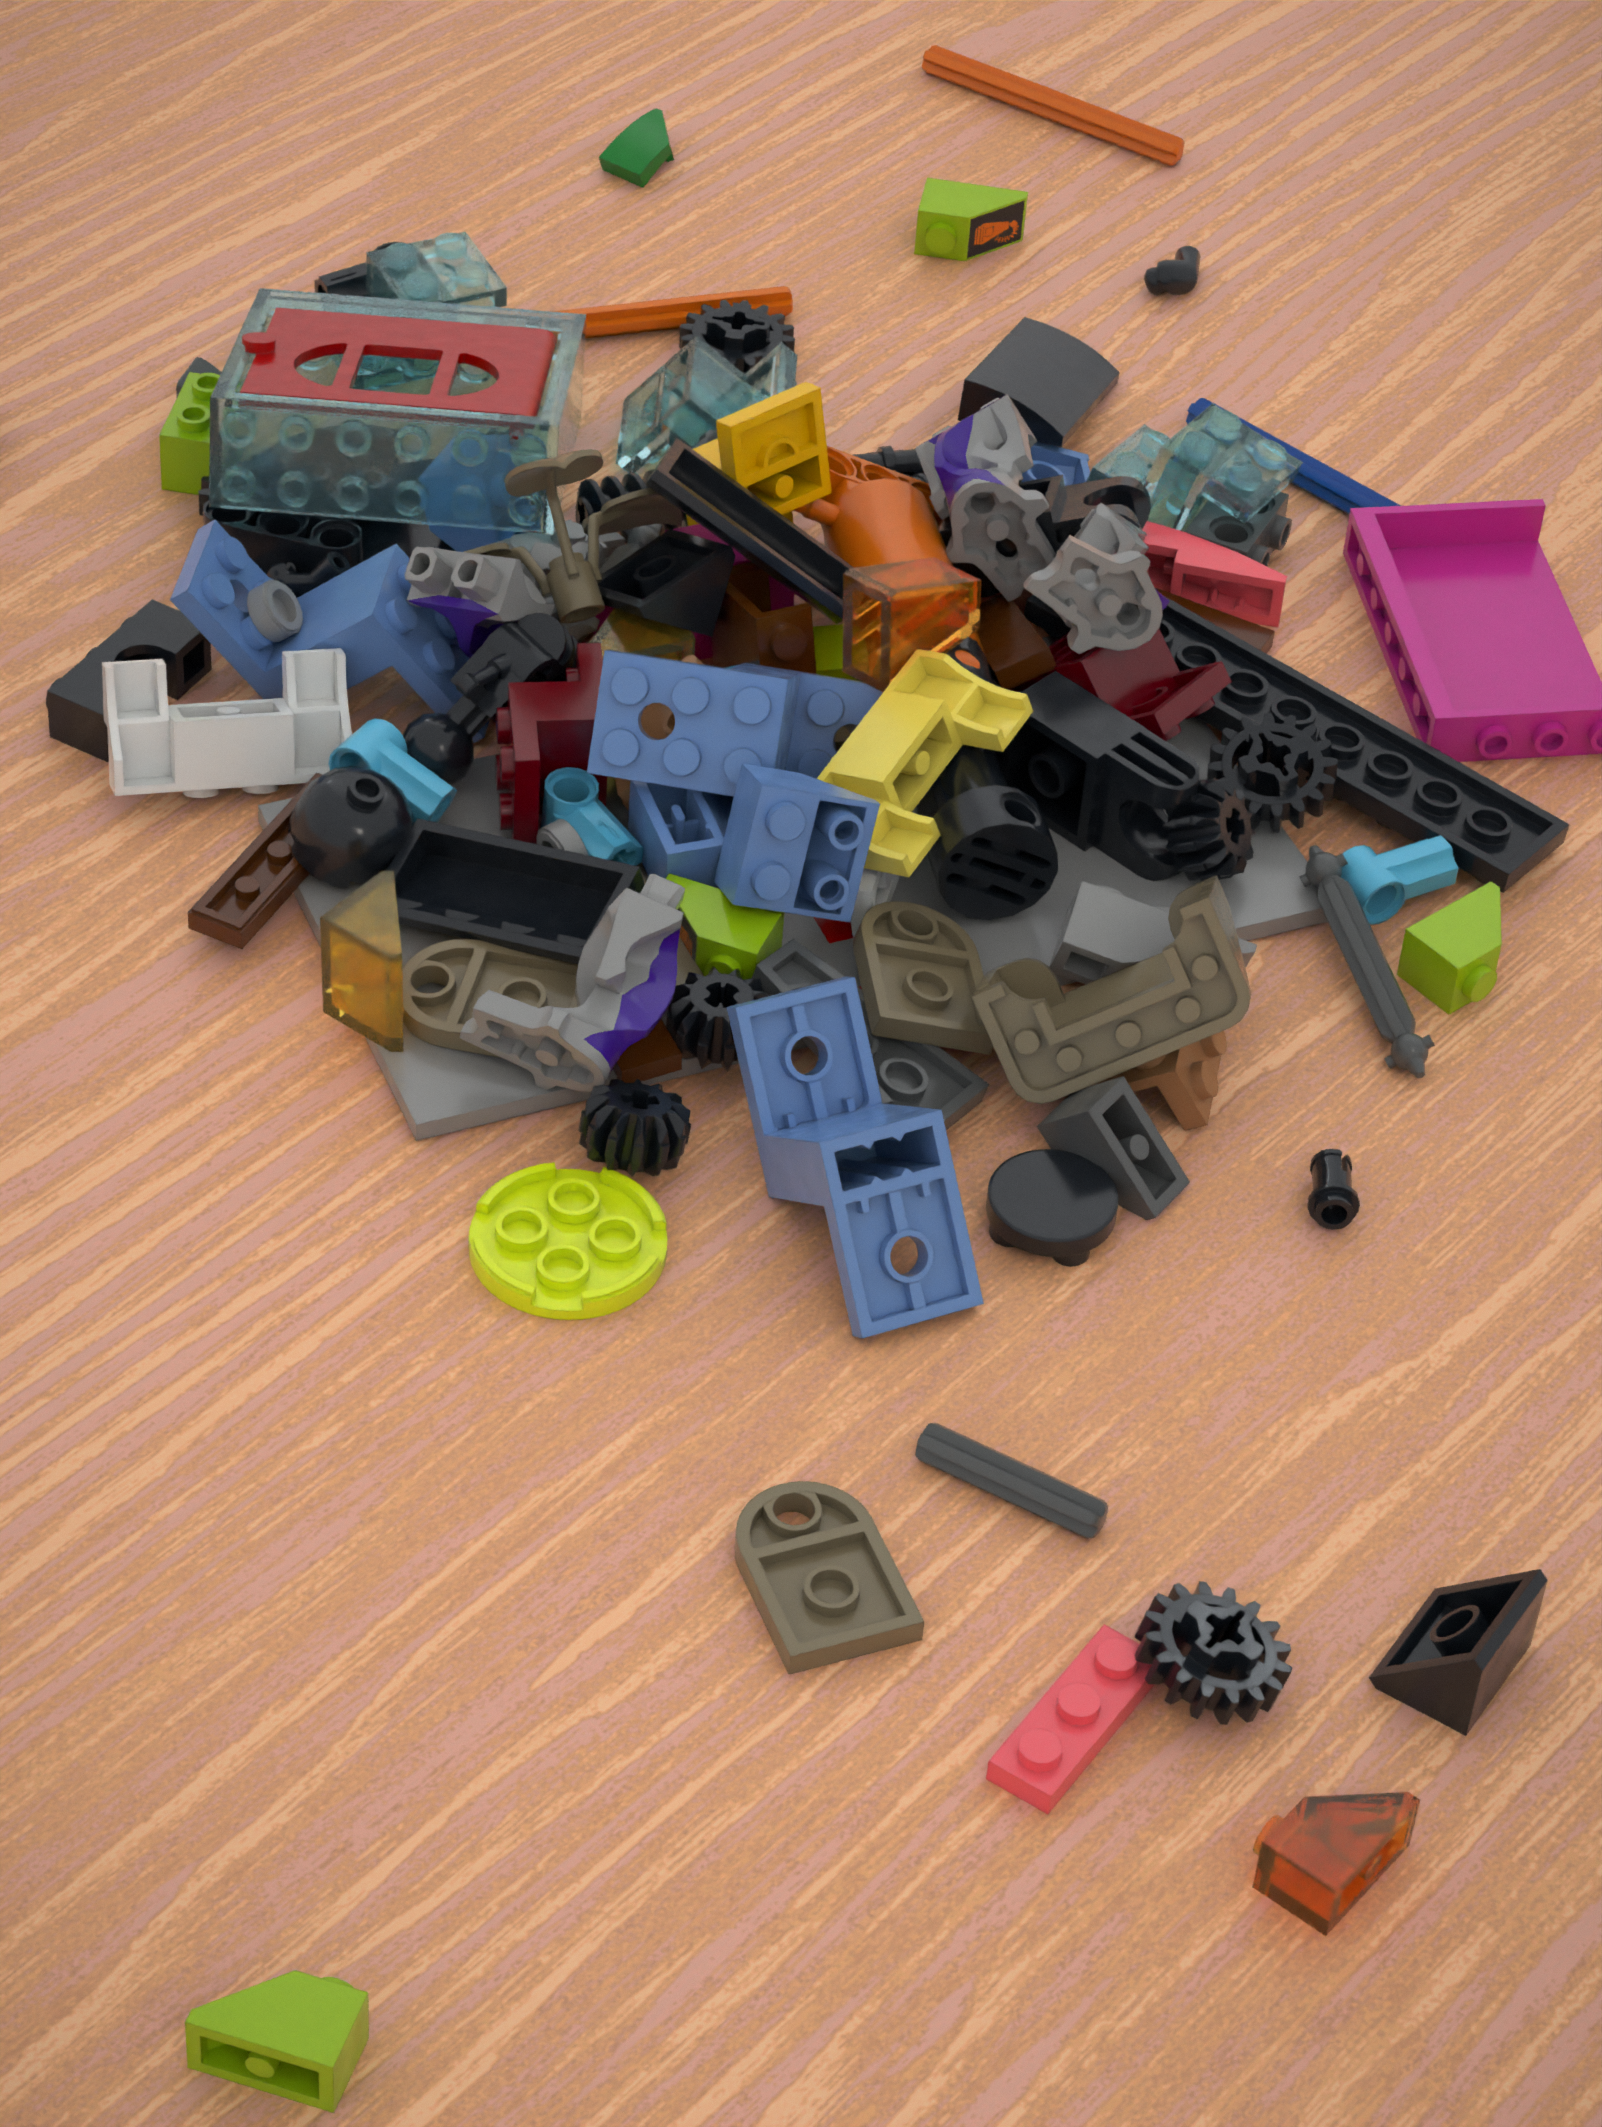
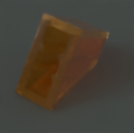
(904, 609)

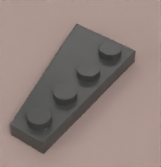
(905, 1070)

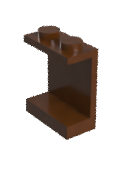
(755, 634)

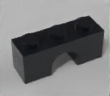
(152, 633)

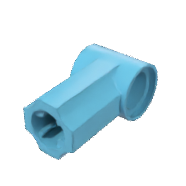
(383, 749)
(574, 797)
(1391, 877)

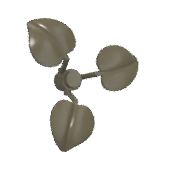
(572, 579)

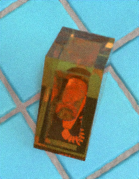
(1331, 1852)

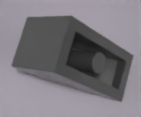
(1117, 1134)

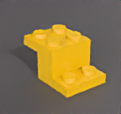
(775, 449)

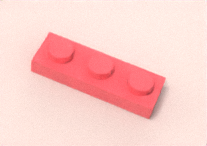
(1072, 1721)

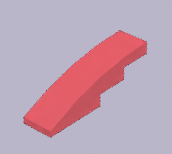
(1213, 575)

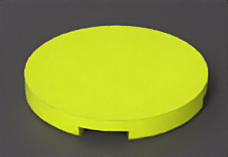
(567, 1241)

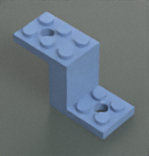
(355, 611)
(720, 720)
(866, 1161)

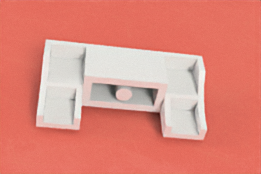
(226, 742)

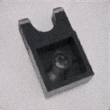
(1066, 512)
(1099, 776)

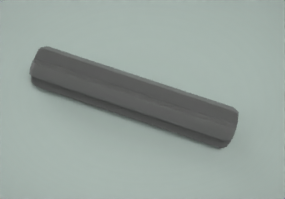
(1012, 1480)

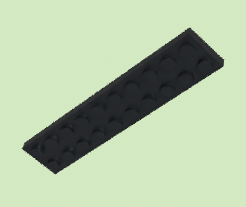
(1379, 765)

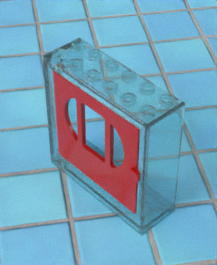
(394, 409)

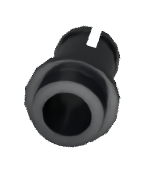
(1333, 1199)

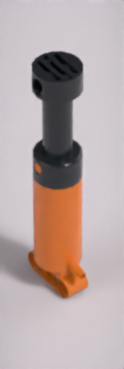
(993, 837)

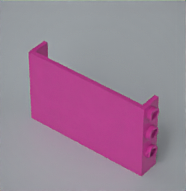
(1476, 629)

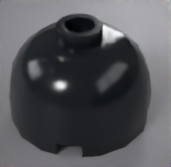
(349, 825)

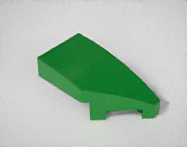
(639, 149)

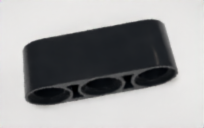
(289, 537)

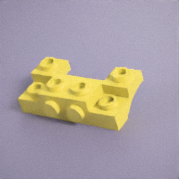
(910, 741)

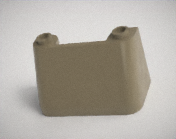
(1077, 1038)

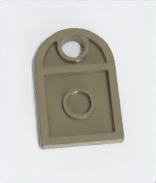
(467, 972)
(921, 981)
(824, 1583)

